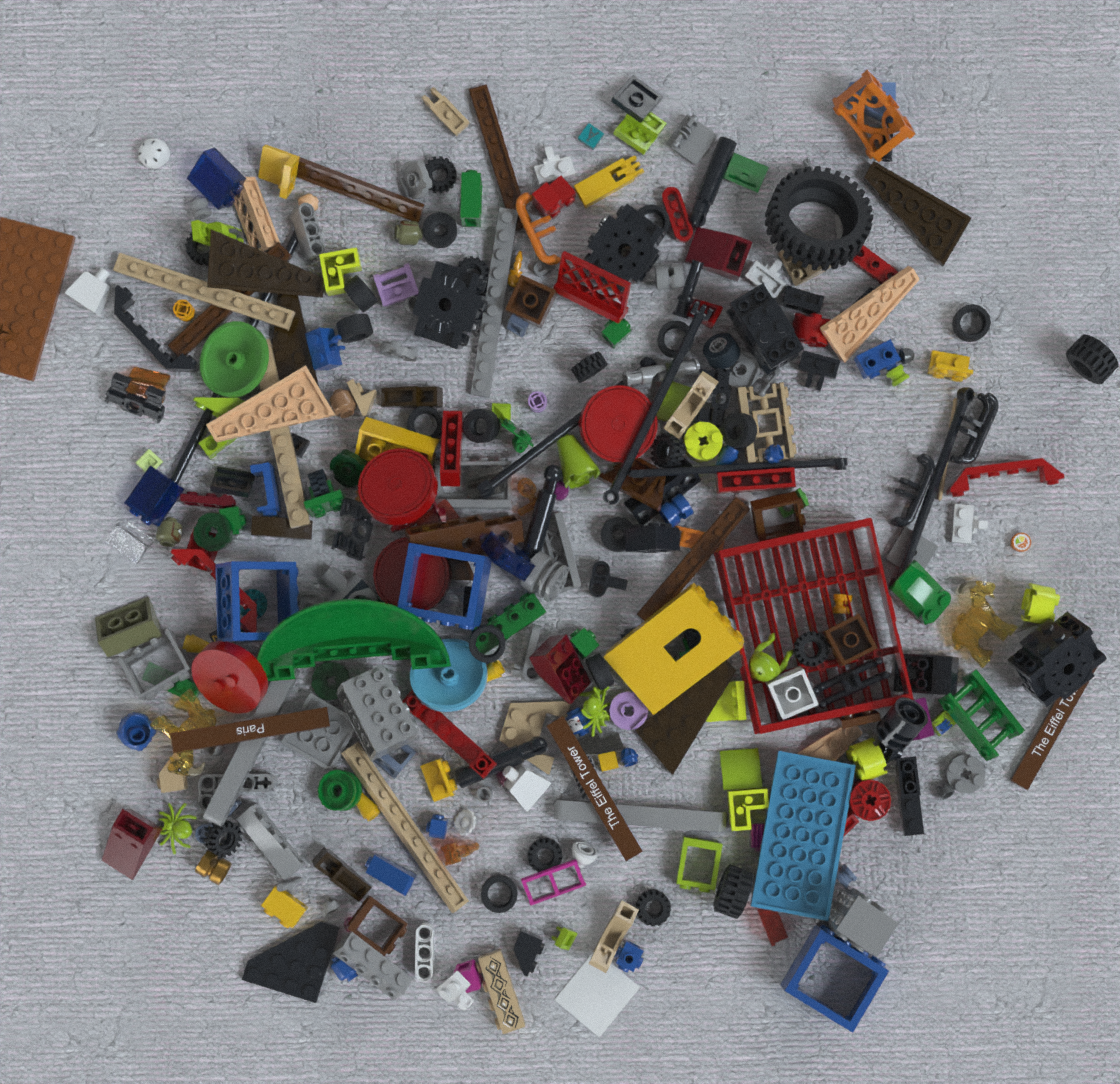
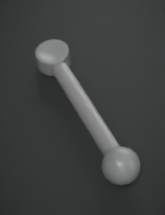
(762, 393)

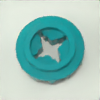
(261, 602)

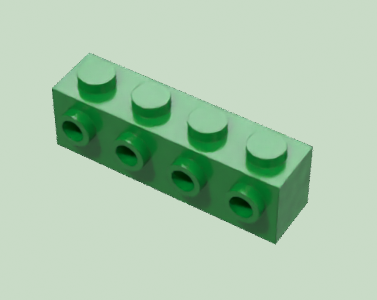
(511, 621)

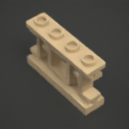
(782, 421)

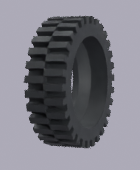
(827, 190)

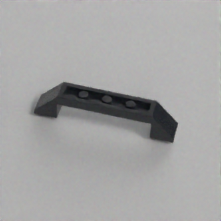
(122, 303)

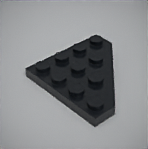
(296, 964)

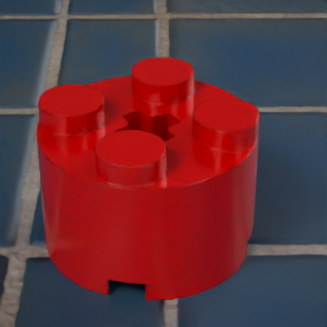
(808, 329)

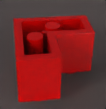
(553, 197)

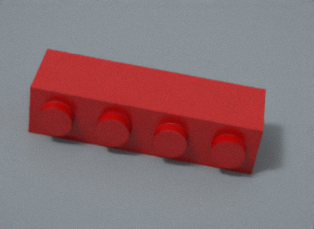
(451, 448)
(755, 480)

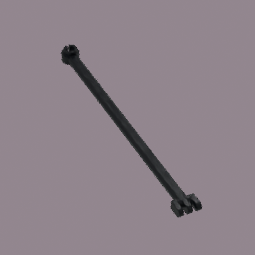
(699, 315)
(965, 396)
(838, 463)
(487, 487)

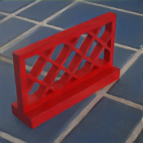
(588, 296)

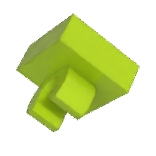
(565, 938)

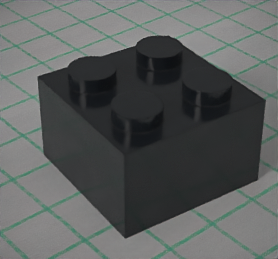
(652, 538)

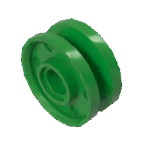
(329, 787)

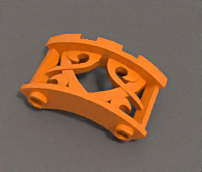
(899, 123)

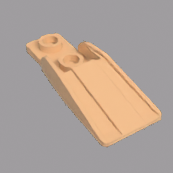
(832, 744)

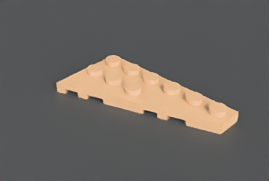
(857, 322)
(284, 404)

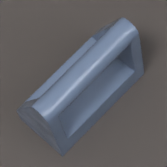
(391, 766)

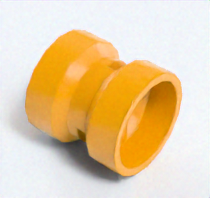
(184, 310)
(838, 599)

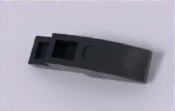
(908, 796)

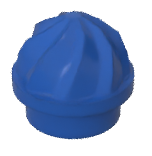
(774, 453)
(628, 757)

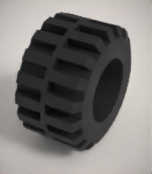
(1092, 359)
(733, 891)

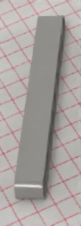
(246, 755)
(645, 815)

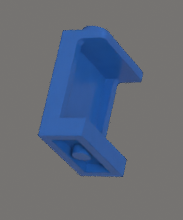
(268, 472)

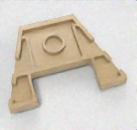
(526, 722)

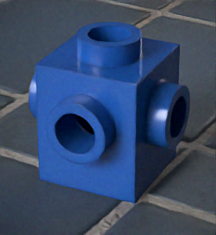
(629, 949)

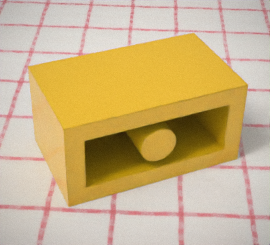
(284, 907)

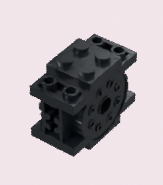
(626, 230)
(463, 317)
(764, 329)
(1057, 659)

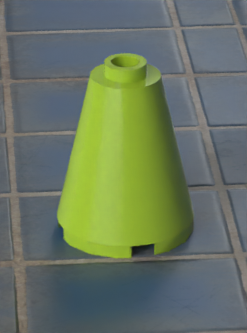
(575, 462)

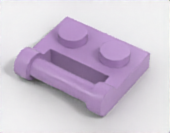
(398, 290)

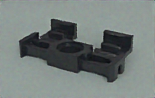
(147, 406)
(717, 414)
(355, 542)

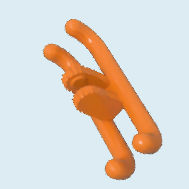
(530, 227)

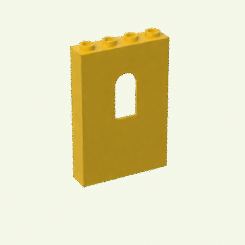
(648, 666)

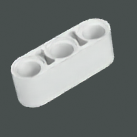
(421, 961)

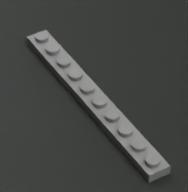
(496, 297)

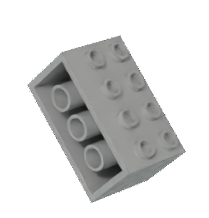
(377, 712)
(861, 921)

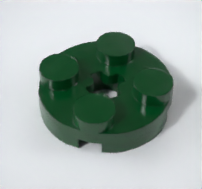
(341, 472)
(223, 535)
(320, 675)

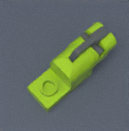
(202, 231)

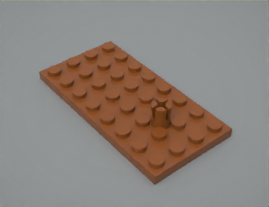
(30, 283)

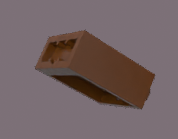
(780, 530)
(362, 912)

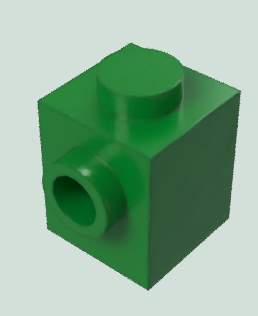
(616, 333)
(236, 518)
(583, 642)

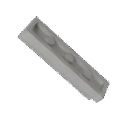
(567, 550)

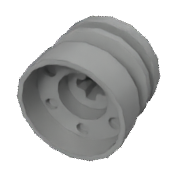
(546, 577)

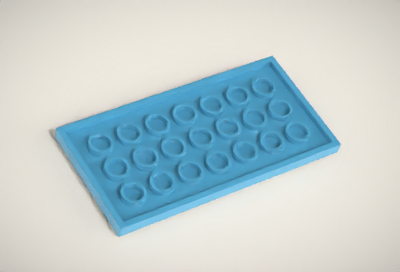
(803, 835)

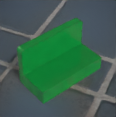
(746, 172)

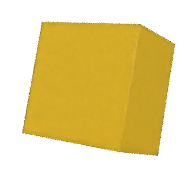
(608, 761)

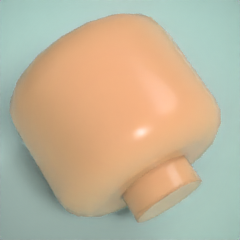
(309, 198)

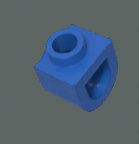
(437, 826)

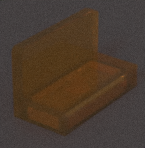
(144, 378)

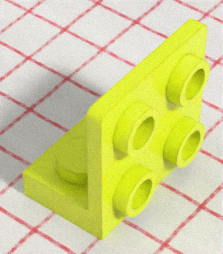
(730, 704)

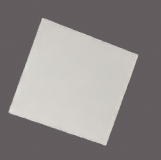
(597, 996)

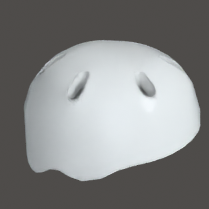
(149, 152)

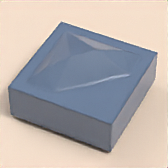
(517, 325)

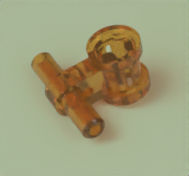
(527, 494)
(454, 853)

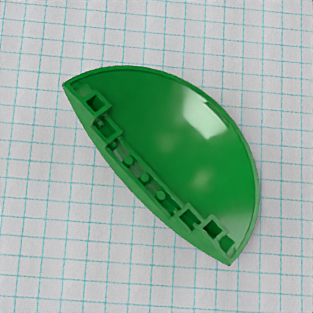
(349, 631)

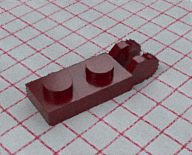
(209, 500)

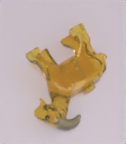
(977, 621)
(197, 719)

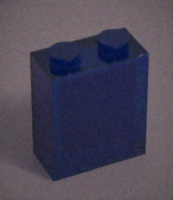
(216, 178)
(153, 496)
(508, 556)

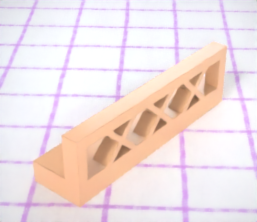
(257, 214)

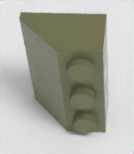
(127, 627)

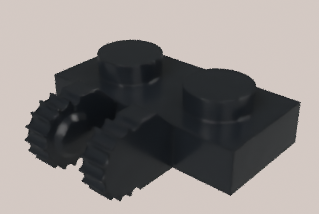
(818, 365)

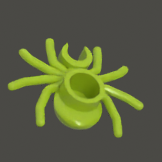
(595, 708)
(176, 827)

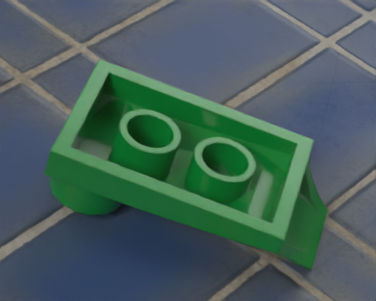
(921, 593)

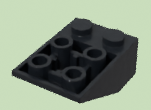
(929, 674)

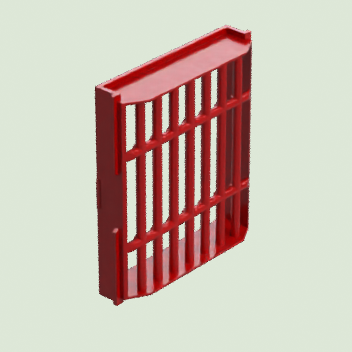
(803, 587)

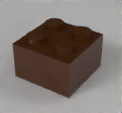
(531, 301)
(849, 640)

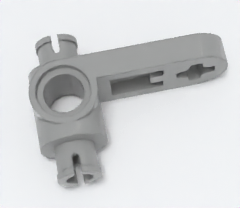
(531, 649)

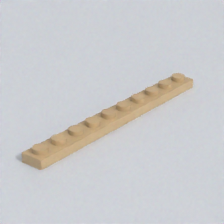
(198, 290)
(286, 458)
(405, 827)

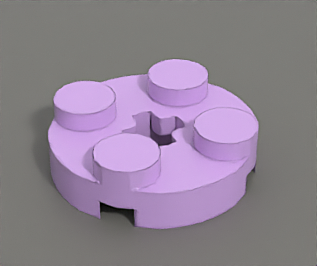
(628, 721)

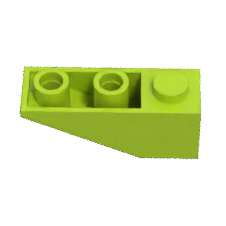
(217, 405)

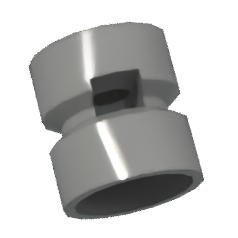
(662, 275)

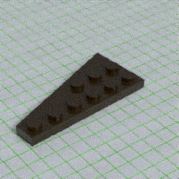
(925, 216)
(245, 268)
(290, 345)
(677, 724)

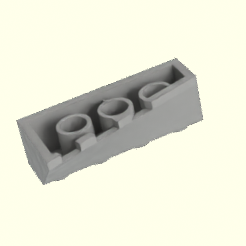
(270, 841)

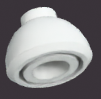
(584, 853)

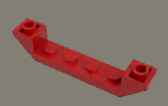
(1047, 473)
(185, 556)
(451, 735)

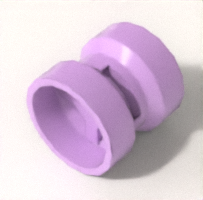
(537, 402)

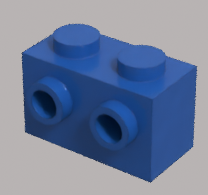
(877, 359)

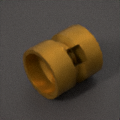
(213, 867)

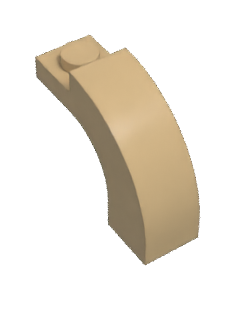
(691, 405)
(613, 935)

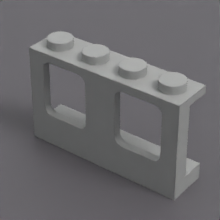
(461, 500)

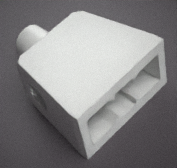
(91, 290)
(525, 785)

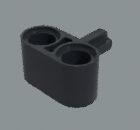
(605, 580)

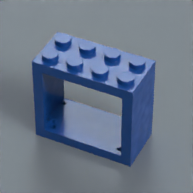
(478, 591)
(229, 601)
(819, 936)

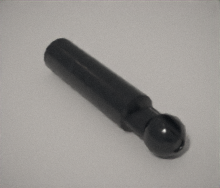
(712, 181)
(542, 512)
(508, 757)

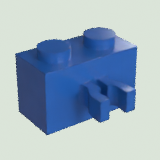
(324, 348)

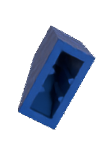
(390, 873)

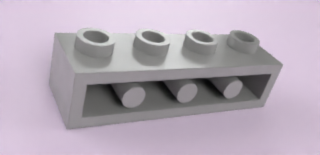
(372, 965)

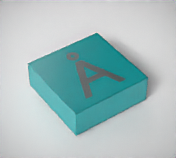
(591, 136)

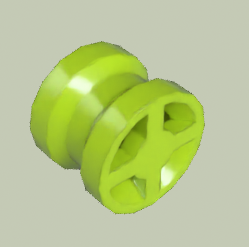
(897, 375)

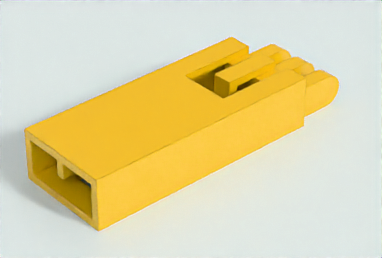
(602, 183)

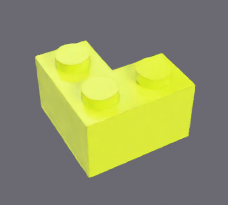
(337, 264)
(740, 804)

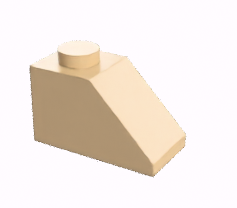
(169, 781)

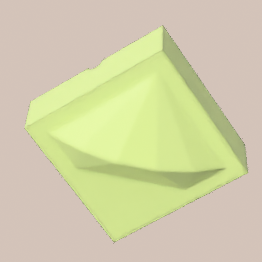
(148, 459)

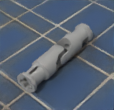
(656, 373)

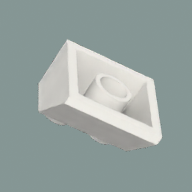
(792, 692)

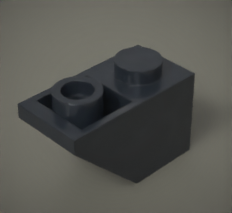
(526, 949)

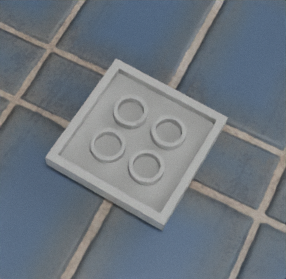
(324, 744)

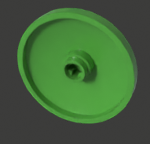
(234, 359)

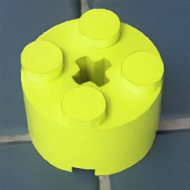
(701, 431)
(1039, 603)
(868, 759)

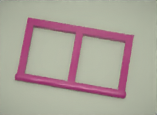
(549, 872)

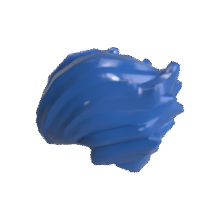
(135, 731)

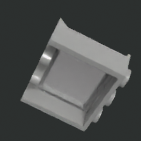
(156, 666)

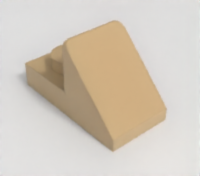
(364, 401)

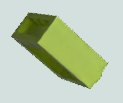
(700, 843)

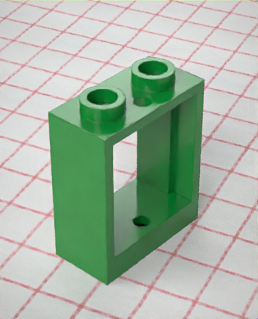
(471, 199)

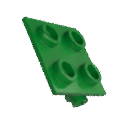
(521, 439)

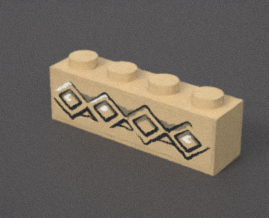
(501, 991)

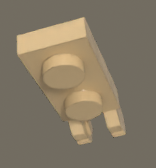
(446, 112)

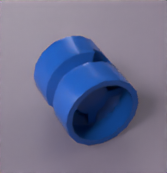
(677, 509)

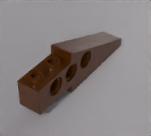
(452, 532)

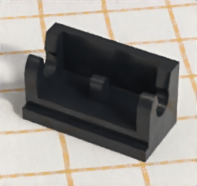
(802, 300)

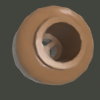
(343, 403)

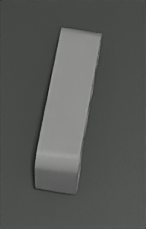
(204, 791)

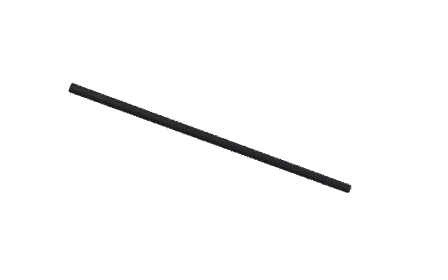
(207, 414)

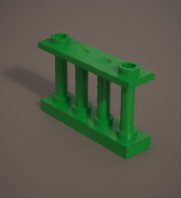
(995, 707)

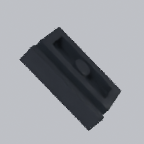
(232, 482)

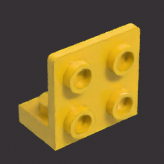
(279, 168)
(949, 365)
(438, 779)

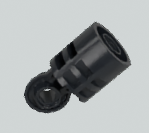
(900, 727)

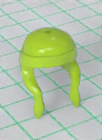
(763, 666)

